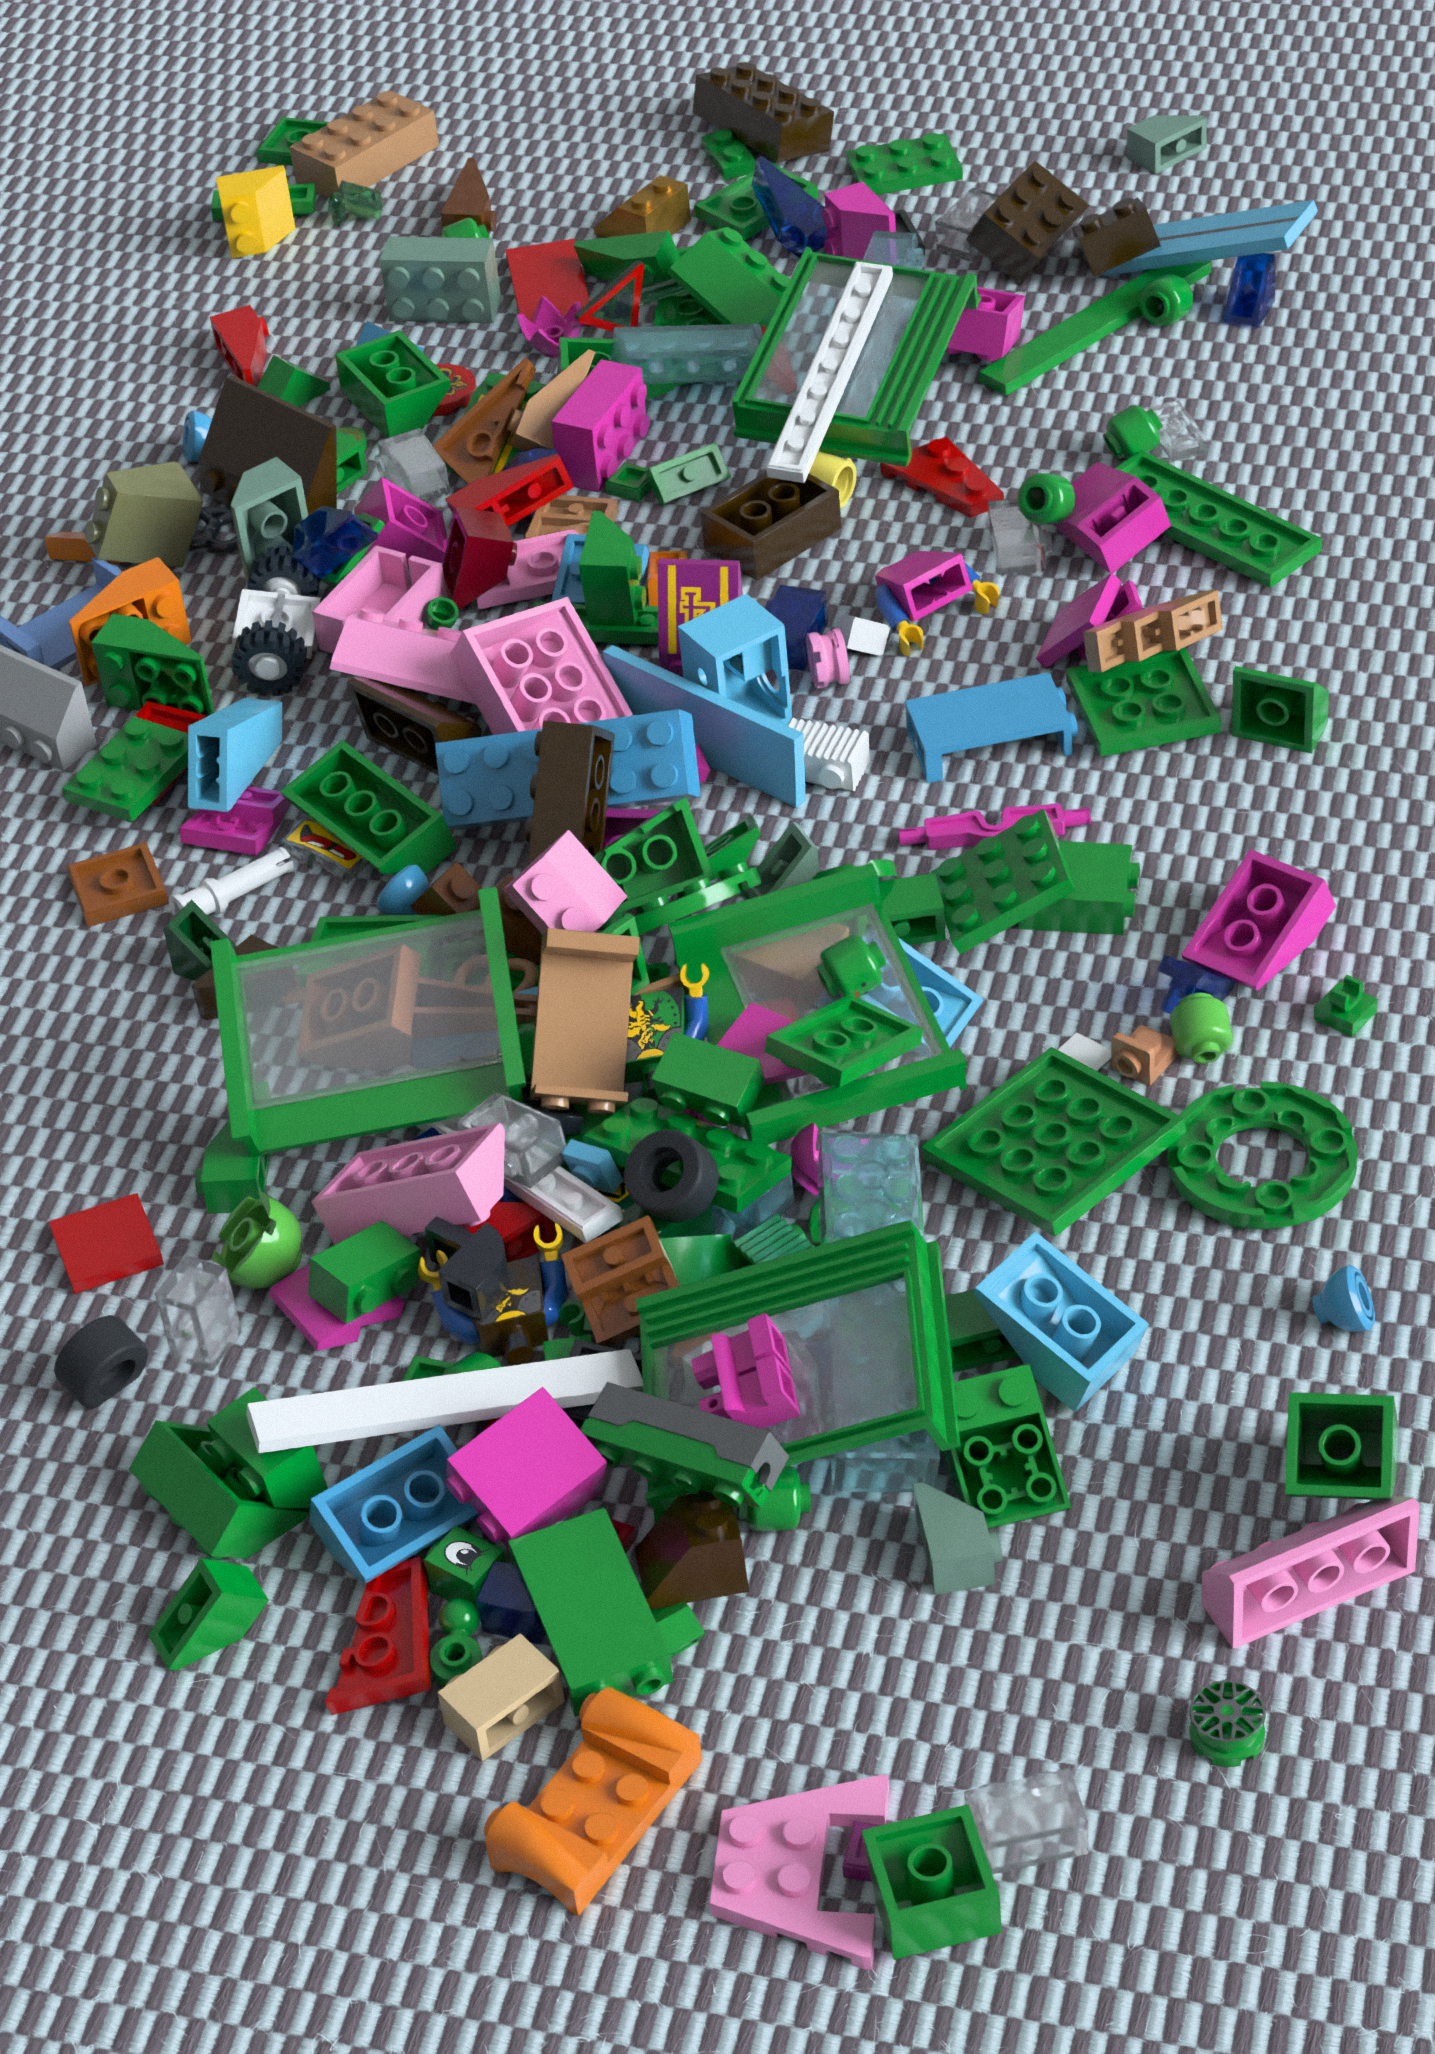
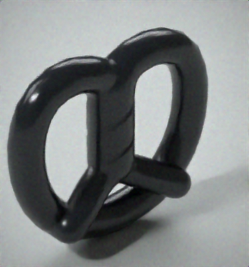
(215, 518)

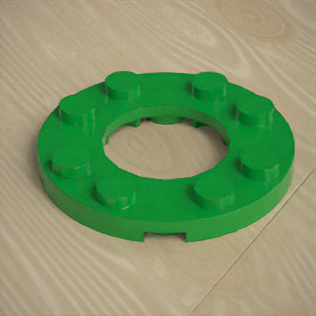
(693, 898)
(1273, 1204)

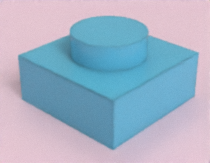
(592, 1166)

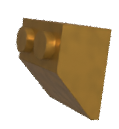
(655, 208)

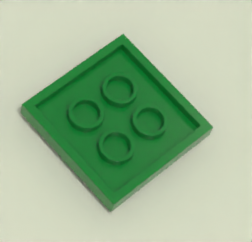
(1144, 702)
(1003, 881)

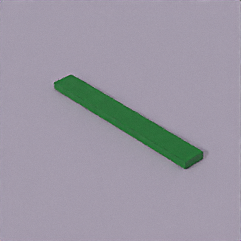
(1079, 331)

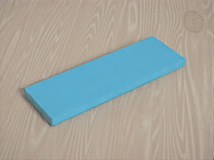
(730, 734)

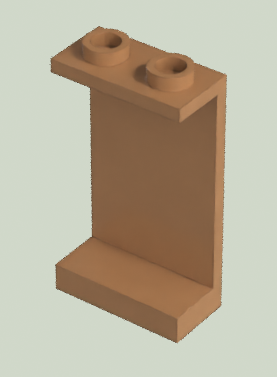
(582, 1020)

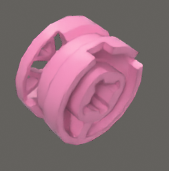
(827, 658)

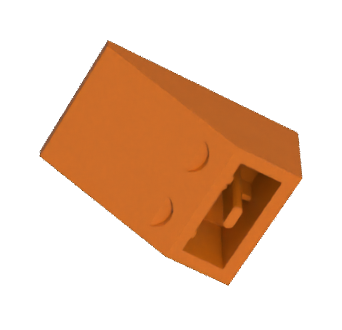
(139, 592)

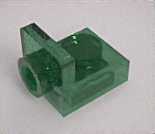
(357, 199)

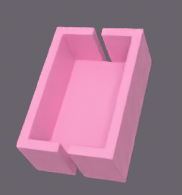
(381, 585)

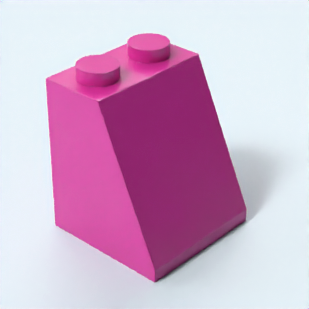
(526, 1470)

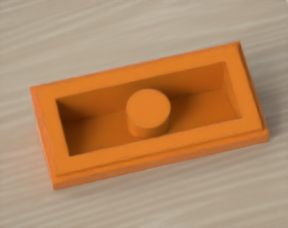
(70, 547)

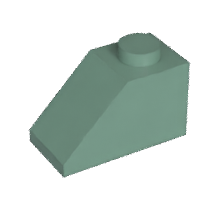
(1166, 140)
(955, 1541)

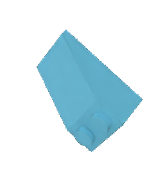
(1060, 1320)

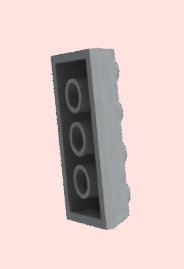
(43, 711)

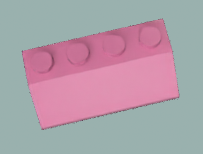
(400, 654)
(415, 1181)
(1312, 1569)

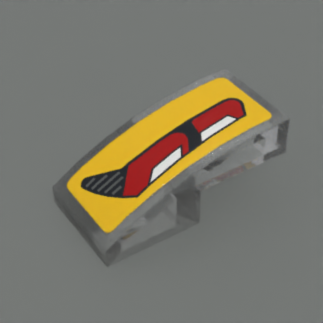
(315, 846)

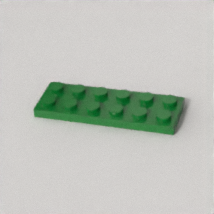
(1224, 524)

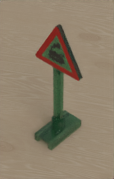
(621, 300)

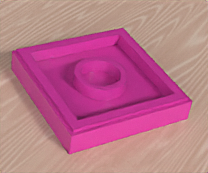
(1076, 617)

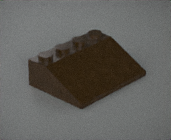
(257, 427)

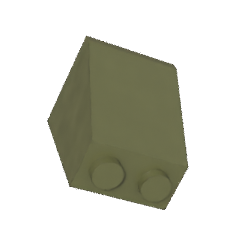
(144, 515)

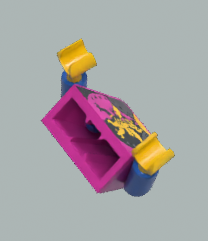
(924, 584)

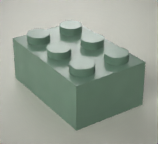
(440, 279)

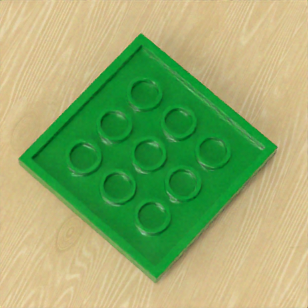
(1053, 1140)

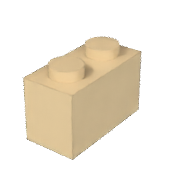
(501, 1696)

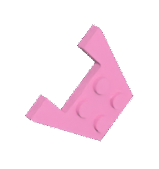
(775, 1861)

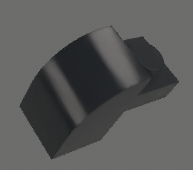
(476, 1268)

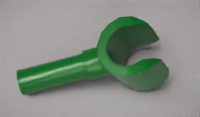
(573, 1315)

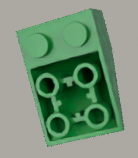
(148, 664)
(1005, 1449)

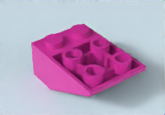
(1113, 516)

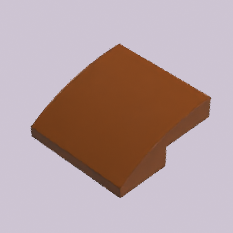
(614, 1273)

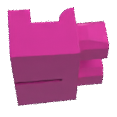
(751, 1374)

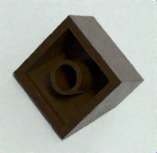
(1115, 236)
(692, 1553)

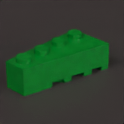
(656, 857)

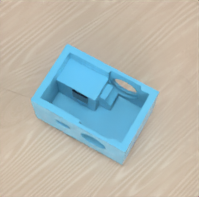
(733, 650)

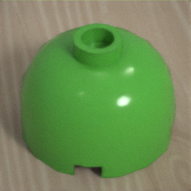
(260, 1243)

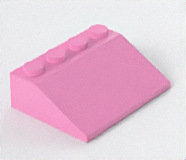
(537, 670)

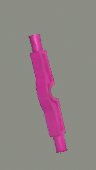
(971, 827)

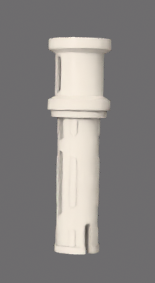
(215, 894)

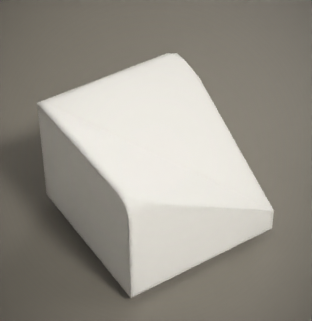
(863, 634)

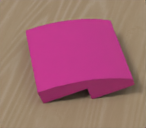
(241, 829)
(318, 1323)

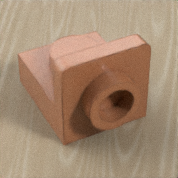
(1142, 1054)

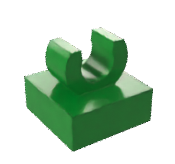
(1346, 1007)

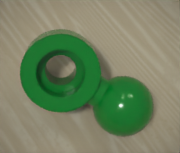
(458, 1621)

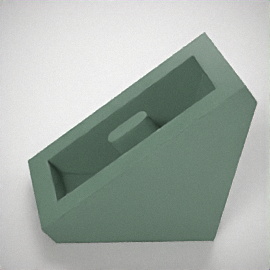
(788, 863)

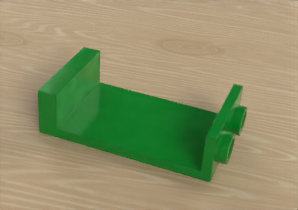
(592, 1608)

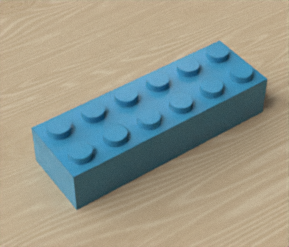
(490, 776)

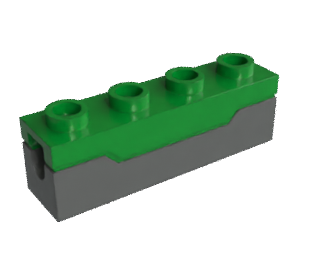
(685, 1446)

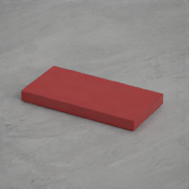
(547, 271)

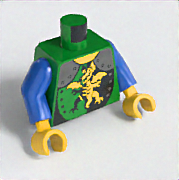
(653, 1021)

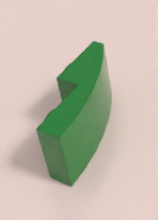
(699, 1256)

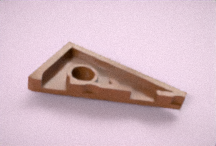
(478, 437)

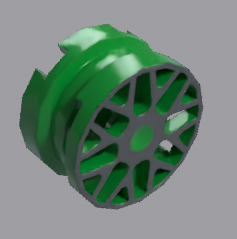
(1227, 1723)

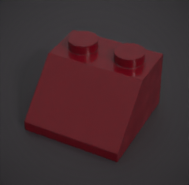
(476, 554)

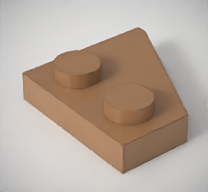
(569, 513)

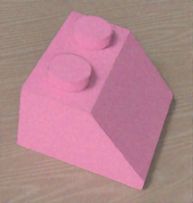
(565, 889)

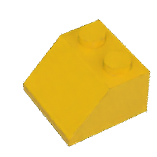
(255, 209)

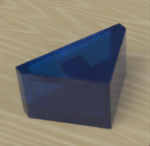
(1251, 290)

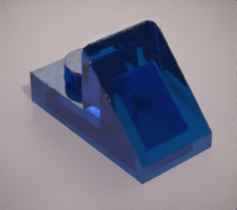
(1191, 979)

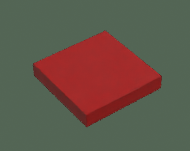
(106, 1243)

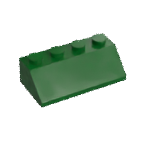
(370, 812)

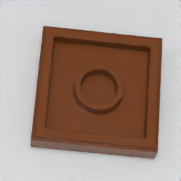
(117, 884)

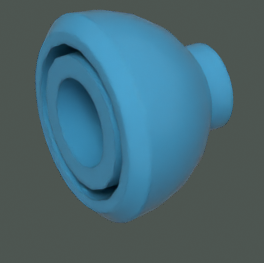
(194, 434)
(402, 891)
(1346, 1301)

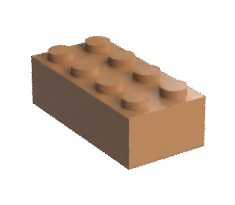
(365, 143)

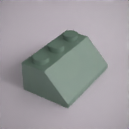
(267, 509)

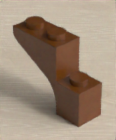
(458, 893)

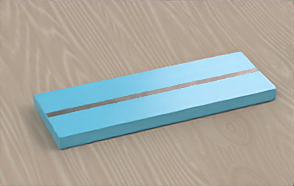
(1223, 236)

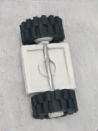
(275, 623)

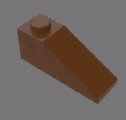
(469, 199)

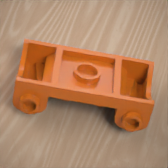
(597, 1799)

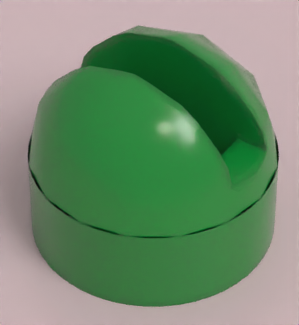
(441, 613)

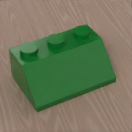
(730, 278)
(392, 383)
(204, 1495)

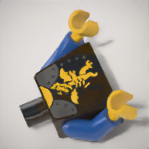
(522, 1316)

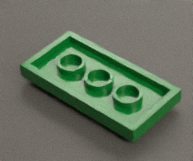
(743, 1166)

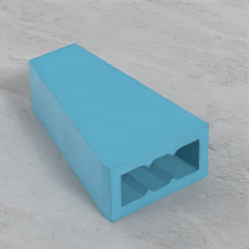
(230, 751)

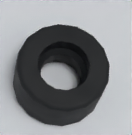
(650, 1160)
(100, 1361)

